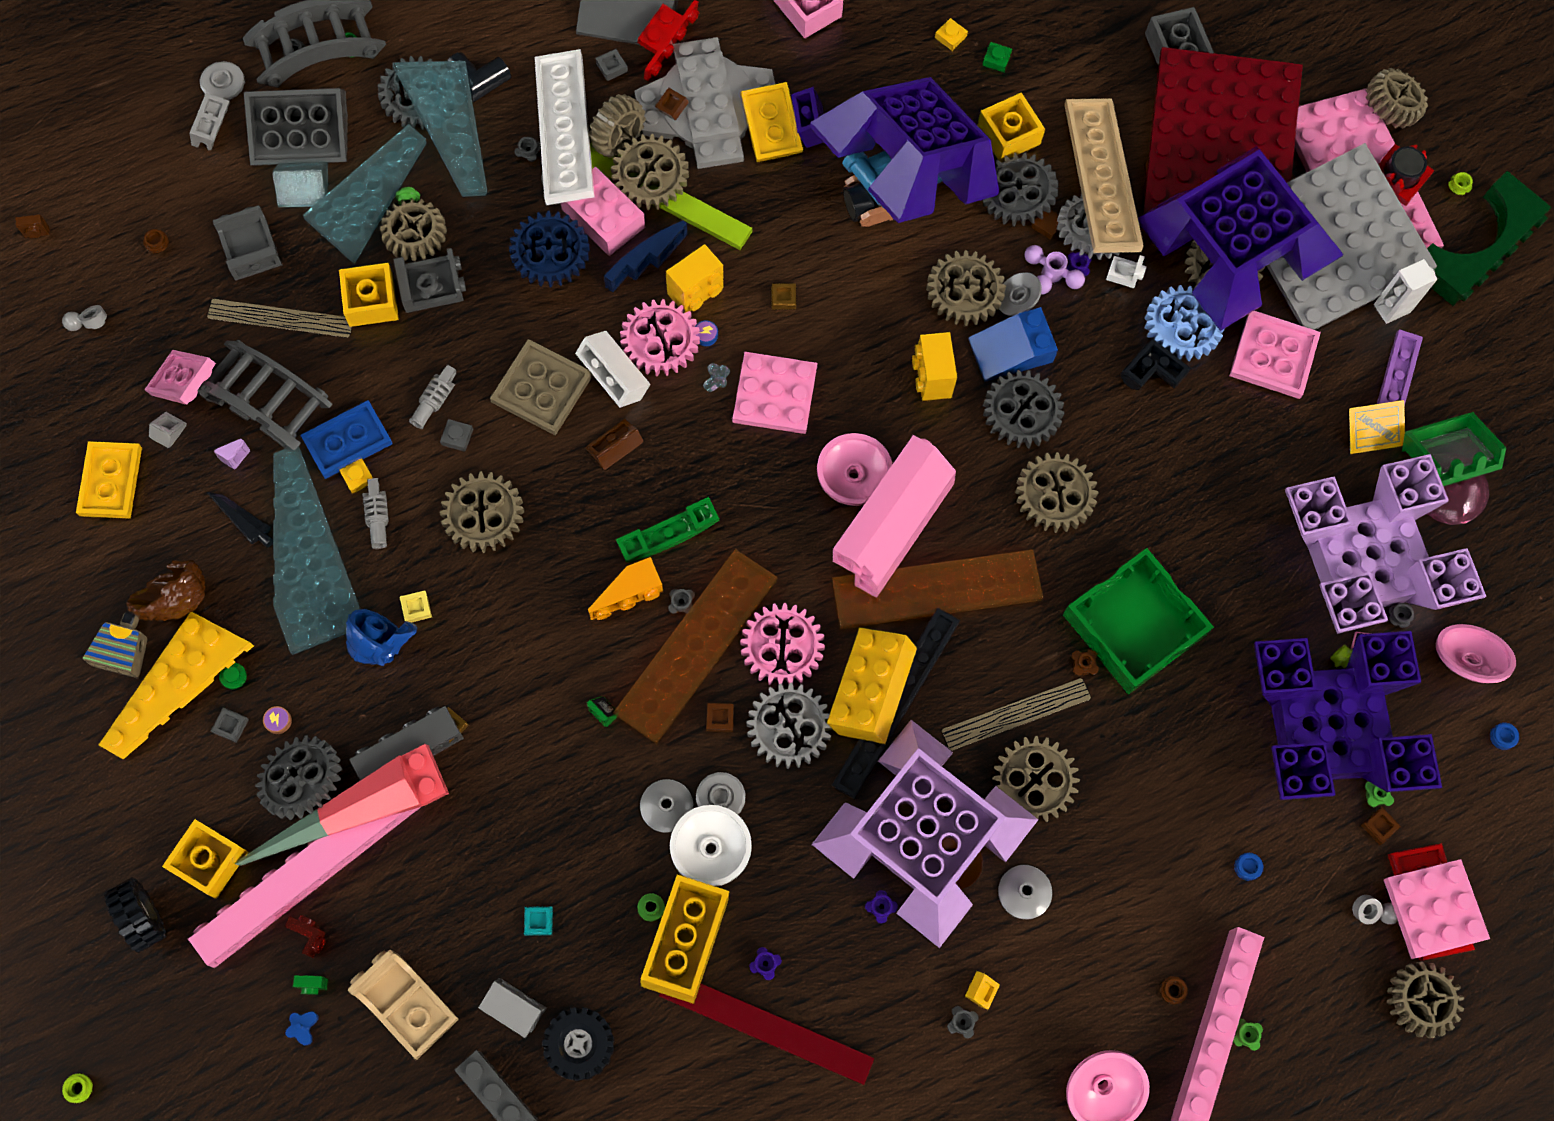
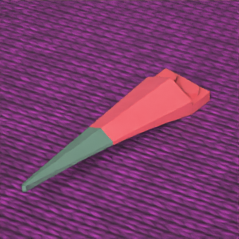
(394, 788)

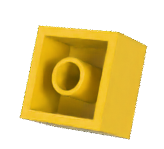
(1011, 126)
(695, 279)
(368, 294)
(935, 366)
(204, 859)

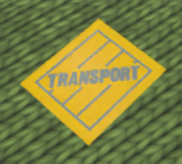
(1377, 427)

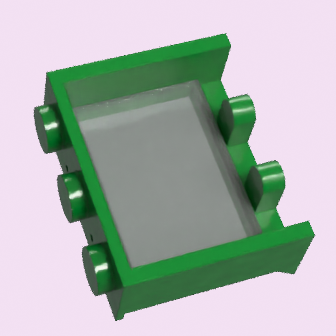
(1458, 446)

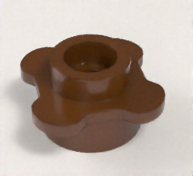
(1081, 669)

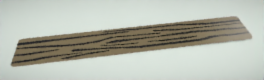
(279, 318)
(1016, 714)

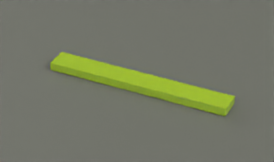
(689, 209)

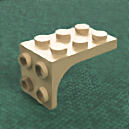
(403, 1002)

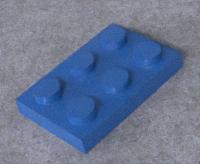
(346, 439)

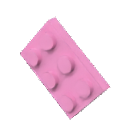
(180, 377)

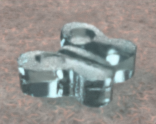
(717, 377)

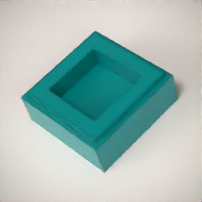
(538, 921)

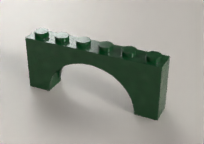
(1516, 214)

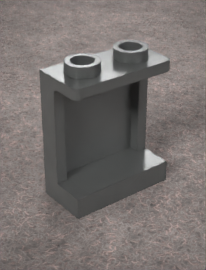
(247, 242)
(447, 271)

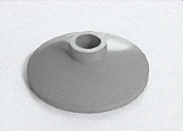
(1020, 293)
(658, 817)
(1023, 905)

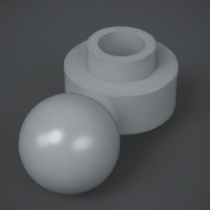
(92, 317)
(1373, 910)

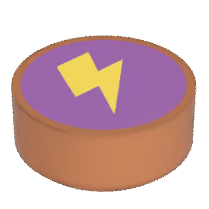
(277, 720)

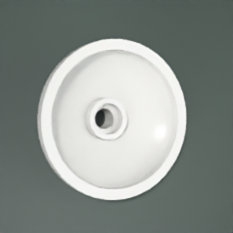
(706, 827)

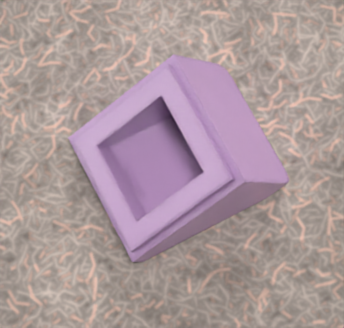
(233, 453)

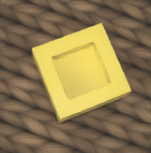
(415, 606)

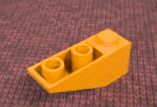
(632, 585)

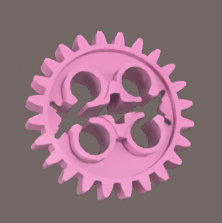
(639, 346)
(759, 643)

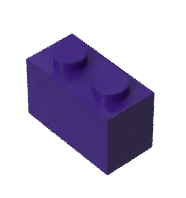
(807, 108)

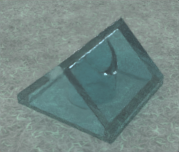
(300, 183)

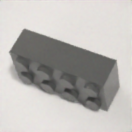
(1178, 31)

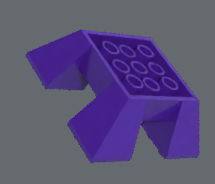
(923, 137)
(1200, 214)
(1305, 758)

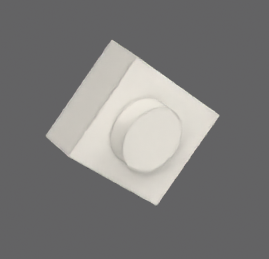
(1126, 271)

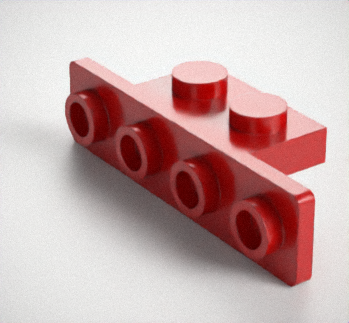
(662, 32)

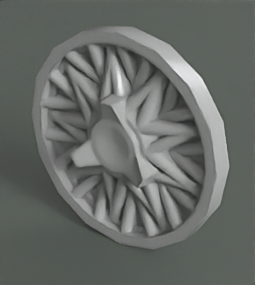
(222, 80)
(721, 790)

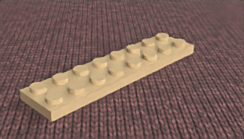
(1103, 176)

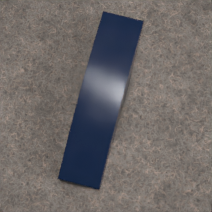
(652, 250)

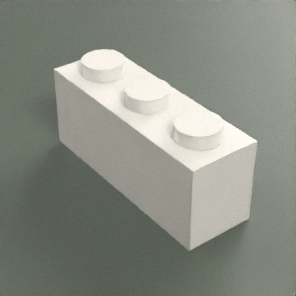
(1405, 291)
(612, 368)

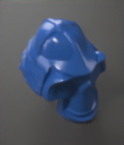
(375, 638)

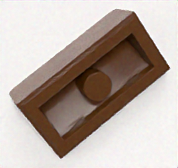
(615, 444)

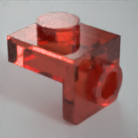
(305, 927)

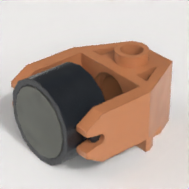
(861, 204)

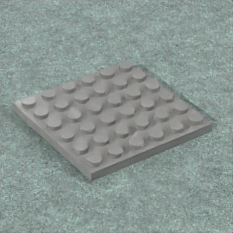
(1365, 223)

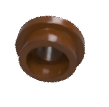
(1182, 990)

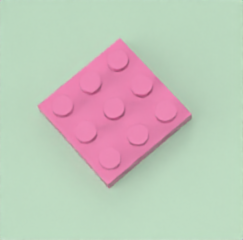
(1275, 354)
(774, 392)
(1436, 909)

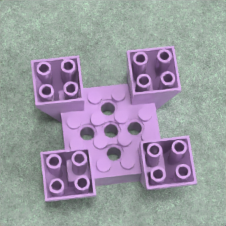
(1388, 522)
(972, 823)

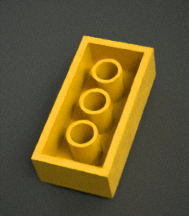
(872, 685)
(685, 939)

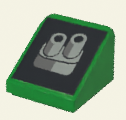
(602, 710)

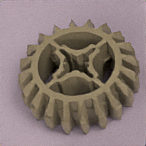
(1396, 98)
(615, 124)
(407, 241)
(1428, 1010)

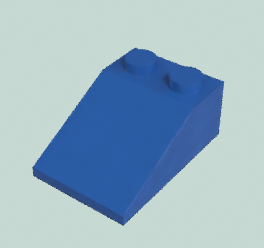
(1014, 345)

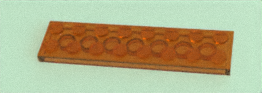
(944, 585)
(695, 646)

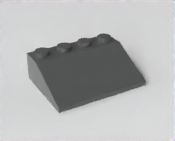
(618, 18)
(296, 126)

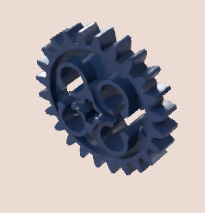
(549, 268)

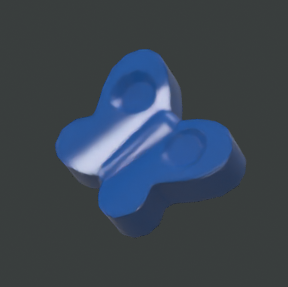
(301, 1026)

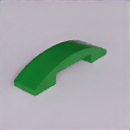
(669, 532)

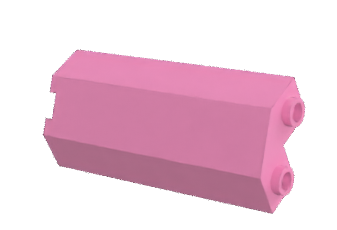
(895, 515)

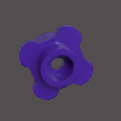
(1075, 258)
(881, 914)
(773, 962)

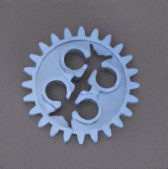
(1183, 324)

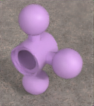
(1074, 278)

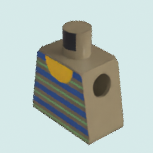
(118, 647)

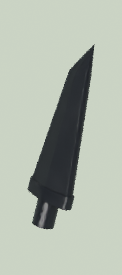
(248, 524)

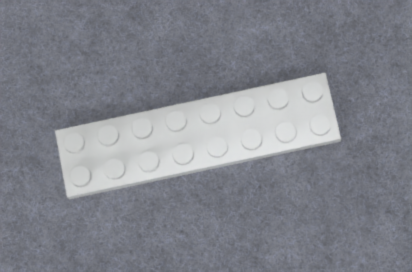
(563, 127)

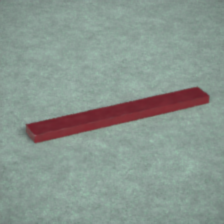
(779, 1033)

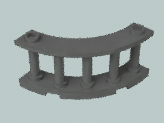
(305, 14)
(219, 392)

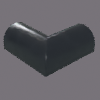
(485, 78)
(1156, 360)

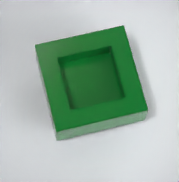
(997, 57)
(310, 984)

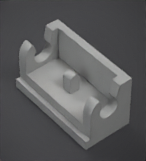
(208, 120)
(512, 1007)

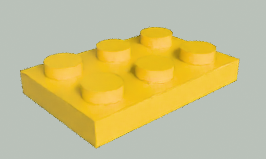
(771, 122)
(109, 480)

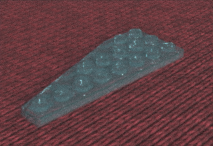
(309, 574)

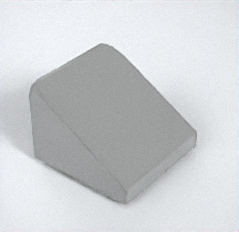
(166, 429)

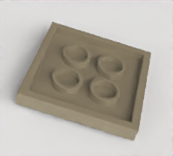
(541, 387)

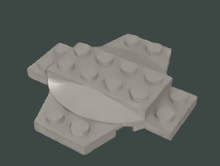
(715, 112)

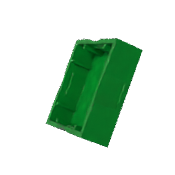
(1137, 621)

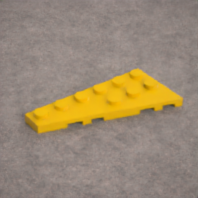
(177, 677)

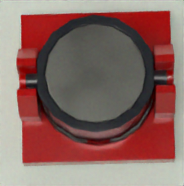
(1404, 169)

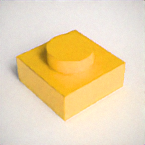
(951, 34)
(356, 475)
(982, 990)

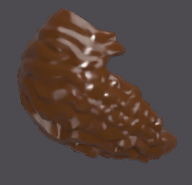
(170, 593)

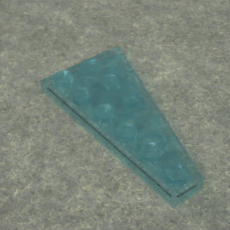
(446, 109)
(359, 202)

